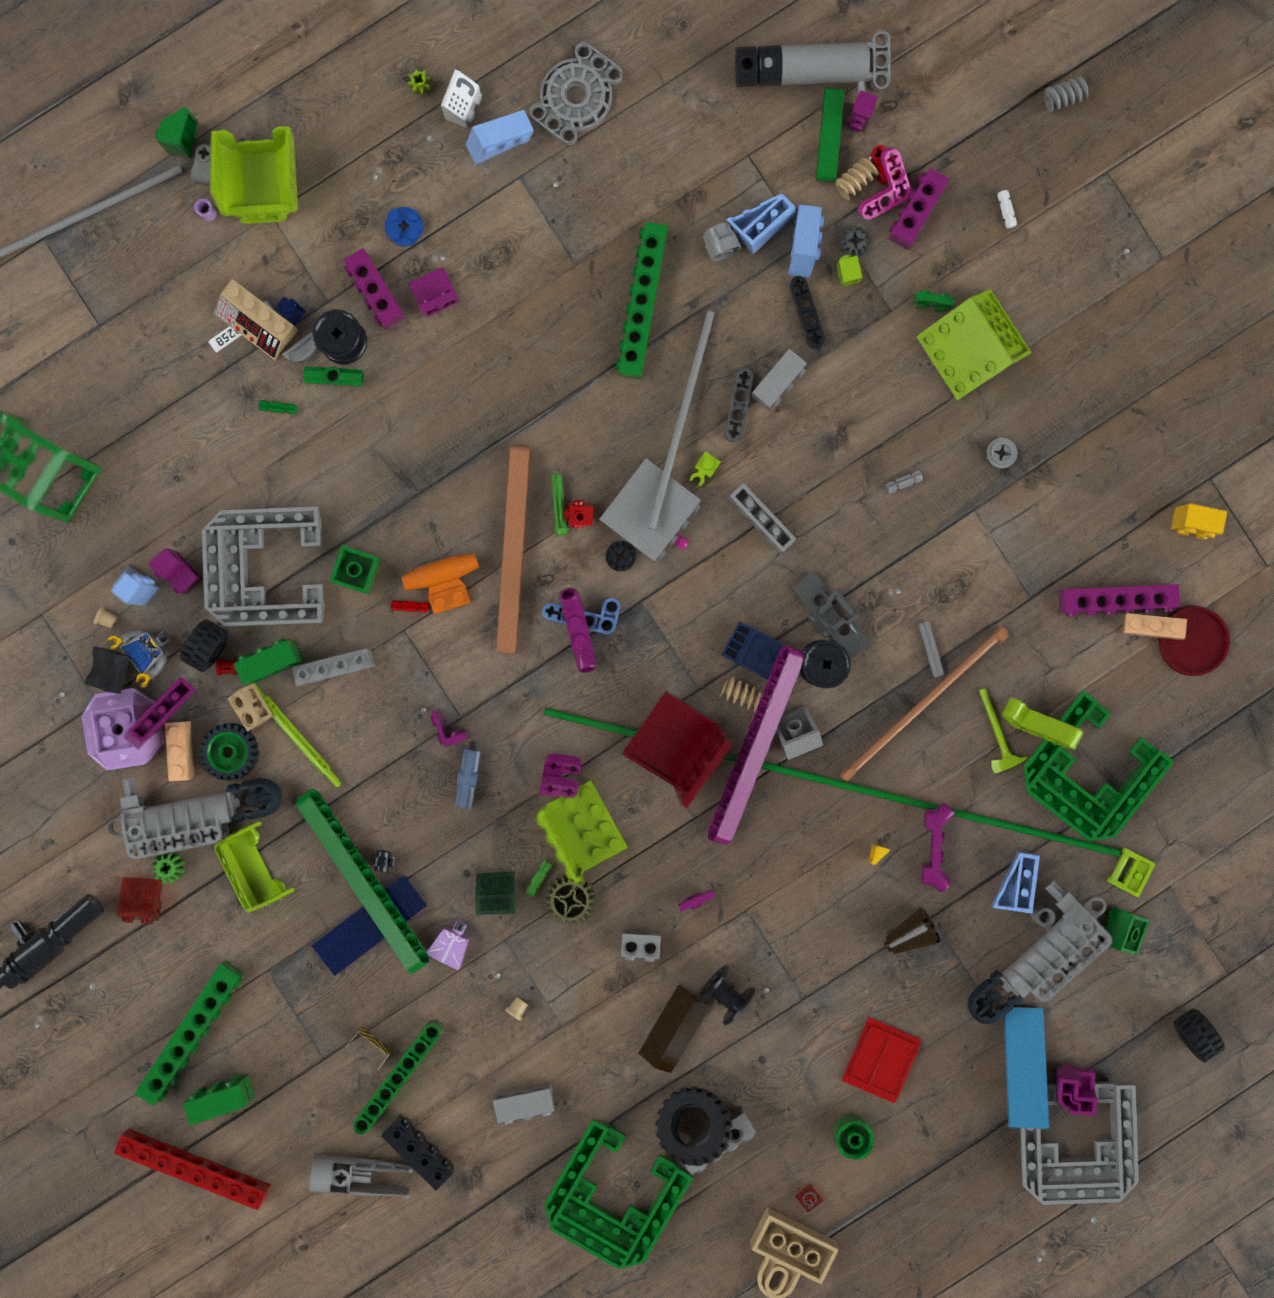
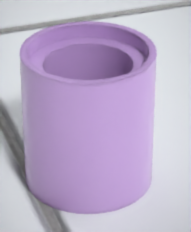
(200, 205)

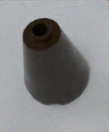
(913, 933)

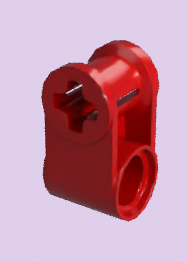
(878, 164)

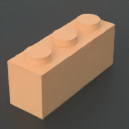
(1154, 626)
(179, 751)

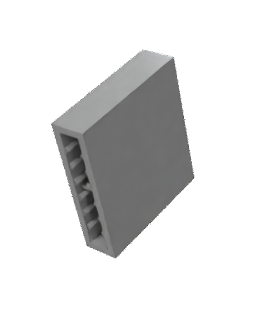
(633, 507)

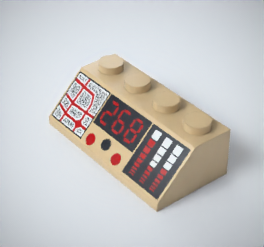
(254, 320)

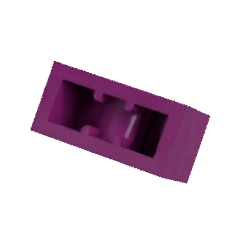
(862, 111)

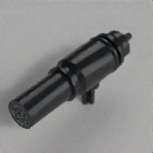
(46, 944)

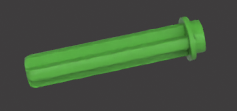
(559, 506)

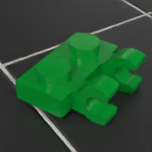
(939, 302)

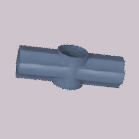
(467, 778)

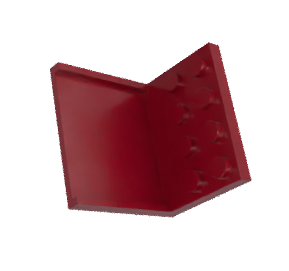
(679, 746)

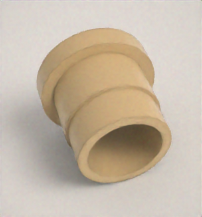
(104, 618)
(517, 1008)

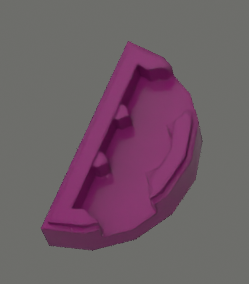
(695, 901)

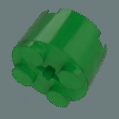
(853, 1148)

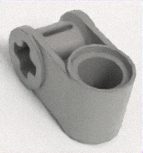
(202, 166)

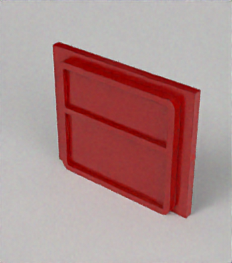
(881, 1060)

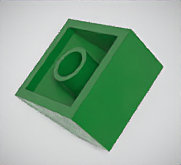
(178, 133)
(1126, 930)

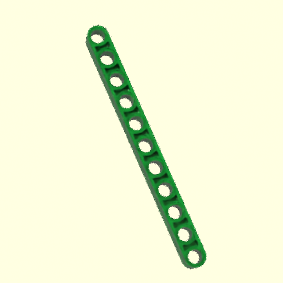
(362, 881)

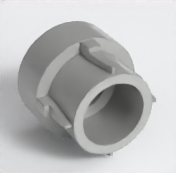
(721, 242)

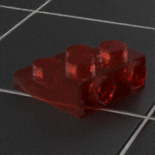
(139, 900)

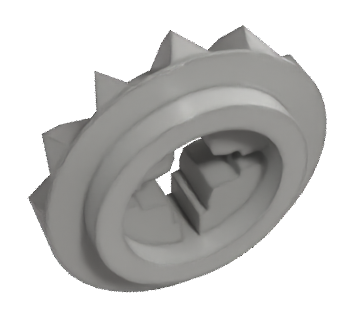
(1008, 448)

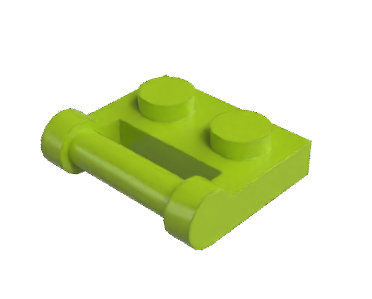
(1136, 876)

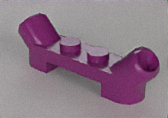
(578, 629)
(931, 873)

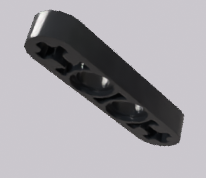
(807, 312)

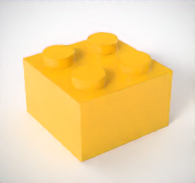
(1198, 520)

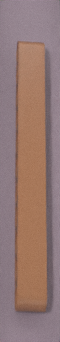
(513, 549)

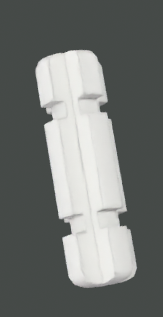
(1007, 209)

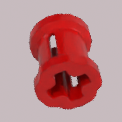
(225, 667)

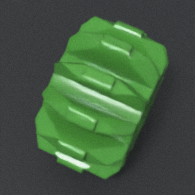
(170, 874)

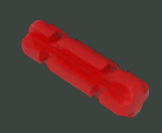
(410, 606)

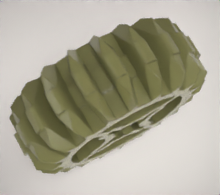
(578, 901)

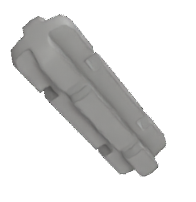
(904, 482)

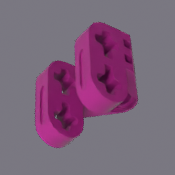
(552, 780)

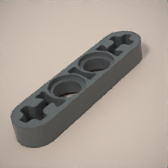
(739, 405)

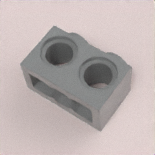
(641, 939)

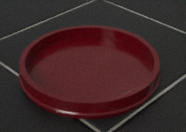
(1204, 643)

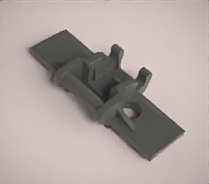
(826, 617)

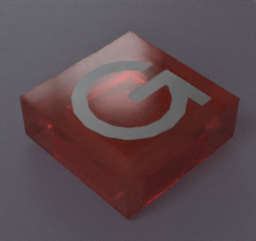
(809, 1198)

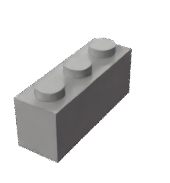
(779, 380)
(524, 1104)

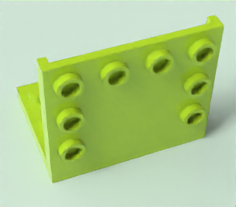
(973, 343)
(580, 831)

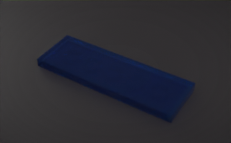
(359, 931)

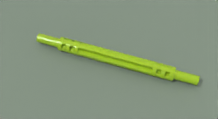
(301, 742)

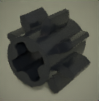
(382, 860)

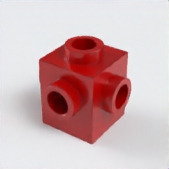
(584, 512)

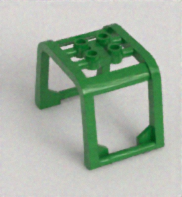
(26, 457)

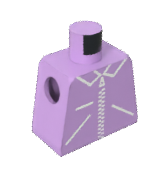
(450, 945)

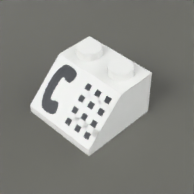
(461, 99)

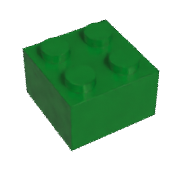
(355, 570)

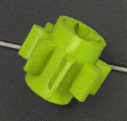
(418, 77)

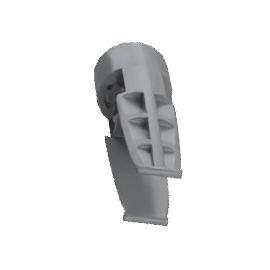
(325, 1174)

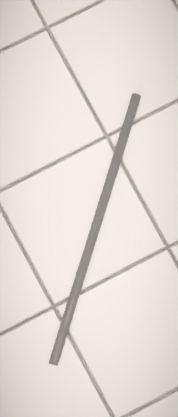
(90, 211)
(681, 420)

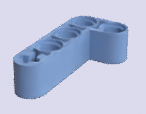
(598, 619)

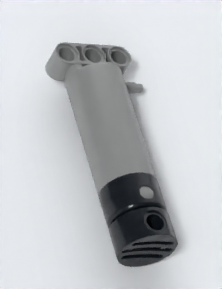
(815, 64)

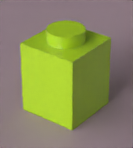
(849, 270)

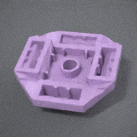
(101, 734)

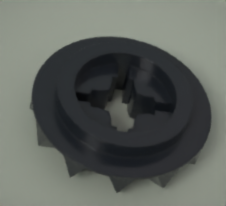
(621, 565)

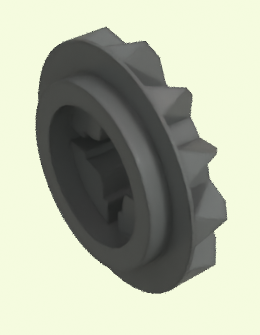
(848, 247)

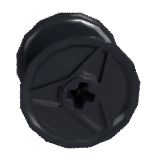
(340, 336)
(837, 664)
(726, 994)

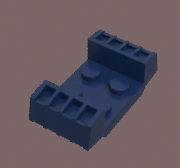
(752, 650)

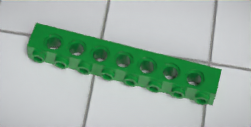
(657, 234)
(149, 1089)

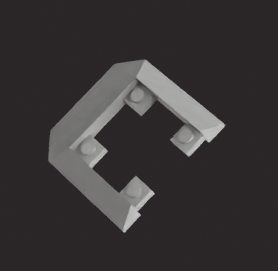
(226, 566)
(1086, 1179)

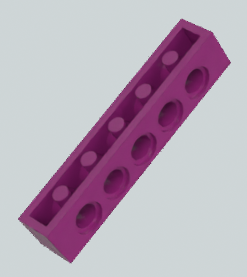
(1168, 595)

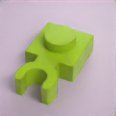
(706, 467)

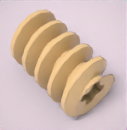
(855, 177)
(741, 693)

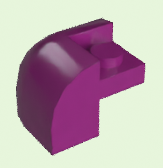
(1076, 1090)

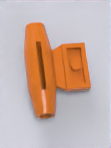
(443, 581)

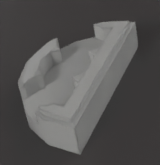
(302, 350)

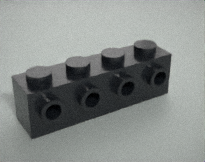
(418, 1152)

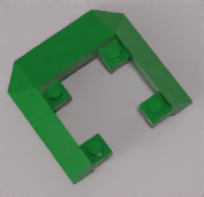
(1106, 811)
(597, 1230)

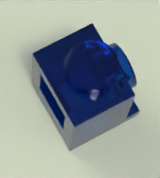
(290, 310)

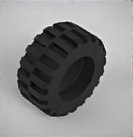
(668, 1123)

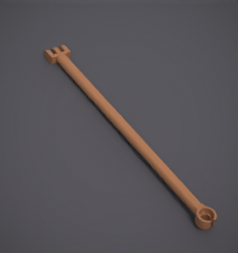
(999, 635)

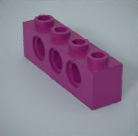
(936, 184)
(360, 261)
(159, 713)

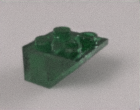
(495, 893)

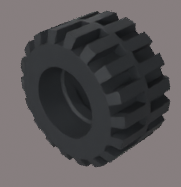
(204, 645)
(1199, 1035)

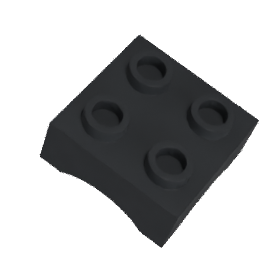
(107, 670)

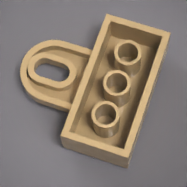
(790, 1249)

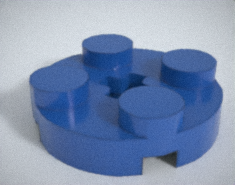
(396, 218)

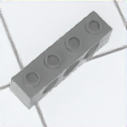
(762, 518)
(333, 667)
(746, 1132)

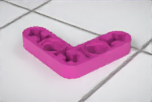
(893, 189)

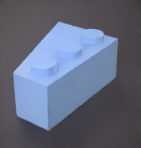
(498, 136)
(761, 223)
(805, 240)
(134, 587)
(1019, 884)

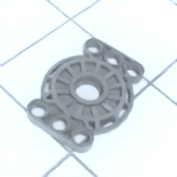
(582, 74)

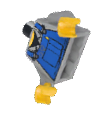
(145, 652)

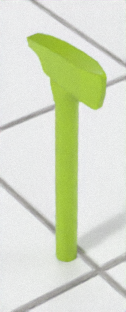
(1008, 759)

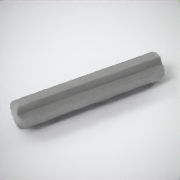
(931, 649)

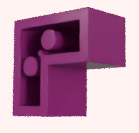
(176, 570)

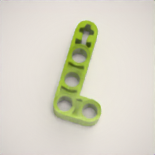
(1040, 725)

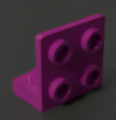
(433, 292)
(443, 735)

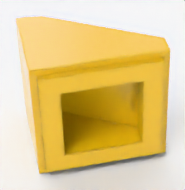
(877, 853)

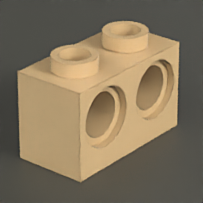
(250, 707)

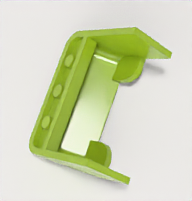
(247, 870)

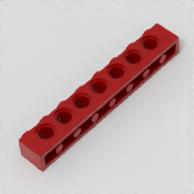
(192, 1169)

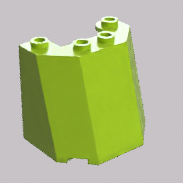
(254, 177)

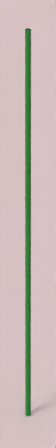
(862, 789)

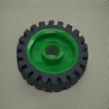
(214, 751)

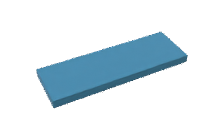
(1026, 1068)

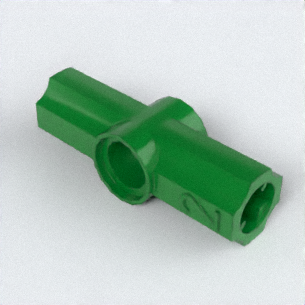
(321, 376)

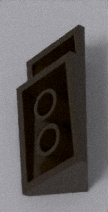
(673, 1030)

